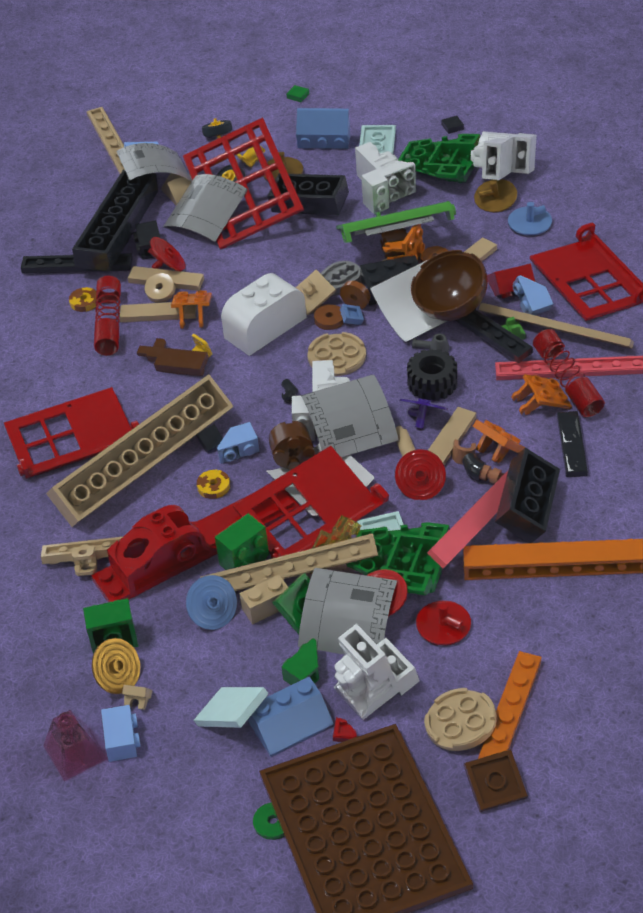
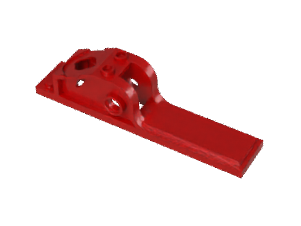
(162, 538)

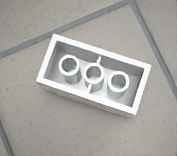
(262, 313)

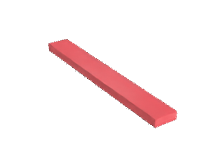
(590, 366)
(468, 525)

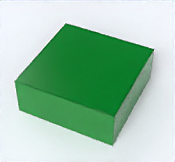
(297, 93)

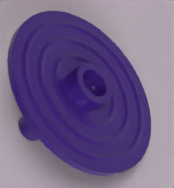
(421, 412)

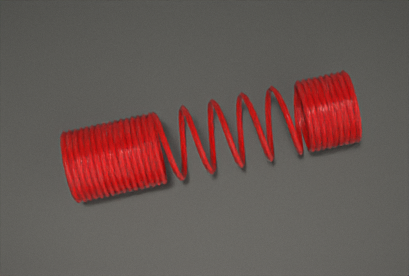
(107, 329)
(580, 390)

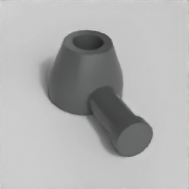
(438, 342)

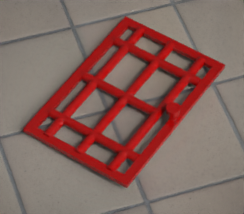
(265, 171)

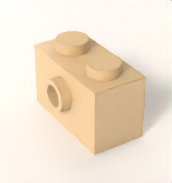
(258, 600)

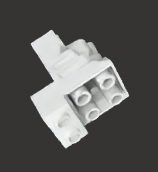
(504, 153)
(383, 177)
(322, 378)
(371, 672)

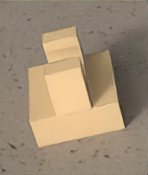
(140, 693)

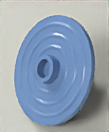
(530, 220)
(211, 602)

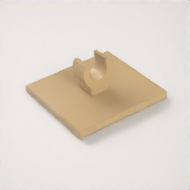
(315, 290)

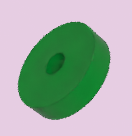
(263, 827)

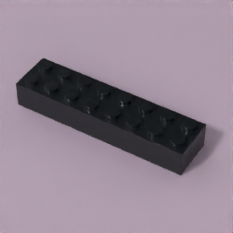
(114, 222)

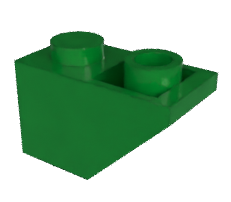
(302, 664)

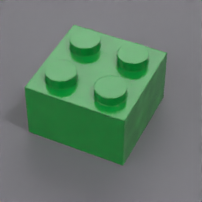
(242, 543)
(109, 622)

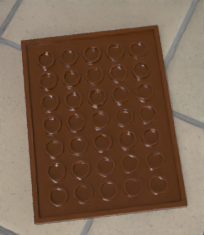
(365, 827)

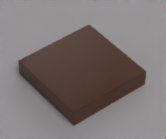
(495, 780)

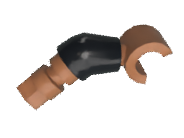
(473, 465)

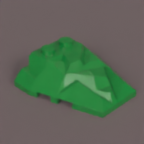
(444, 158)
(406, 554)

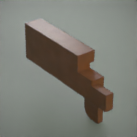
(174, 360)

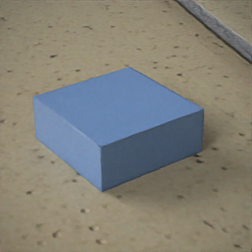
(351, 314)

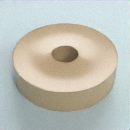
(163, 294)

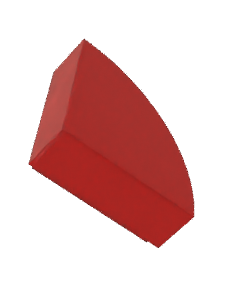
(343, 731)

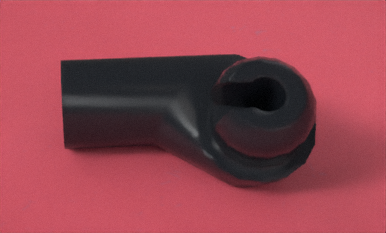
(290, 390)

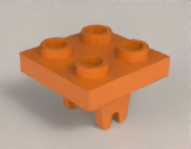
(498, 434)

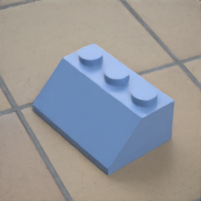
(323, 128)
(290, 716)

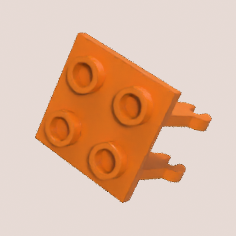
(411, 245)
(200, 298)
(545, 393)

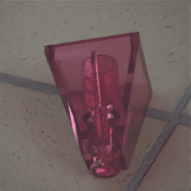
(72, 745)

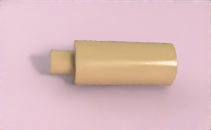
(404, 443)

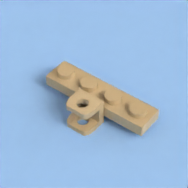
(82, 553)

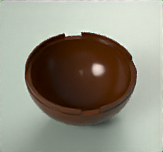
(450, 285)

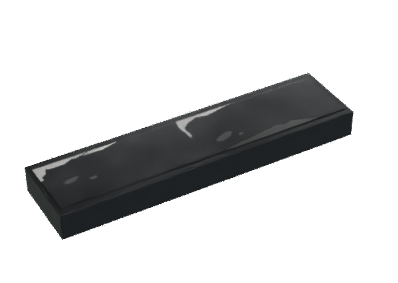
(572, 444)

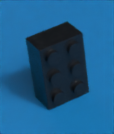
(378, 272)

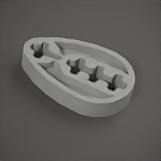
(341, 272)

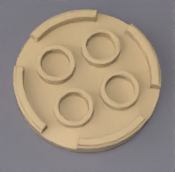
(344, 349)
(460, 719)

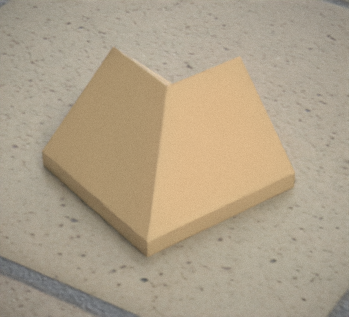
(175, 187)

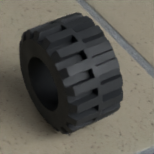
(432, 374)

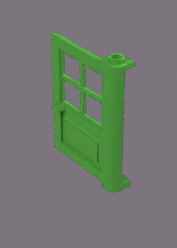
(380, 220)

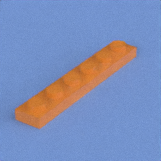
(512, 703)

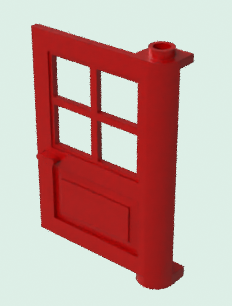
(582, 261)
(94, 420)
(327, 487)

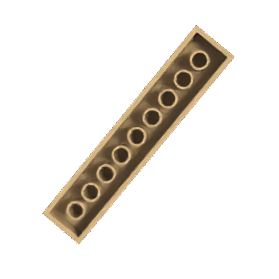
(139, 450)

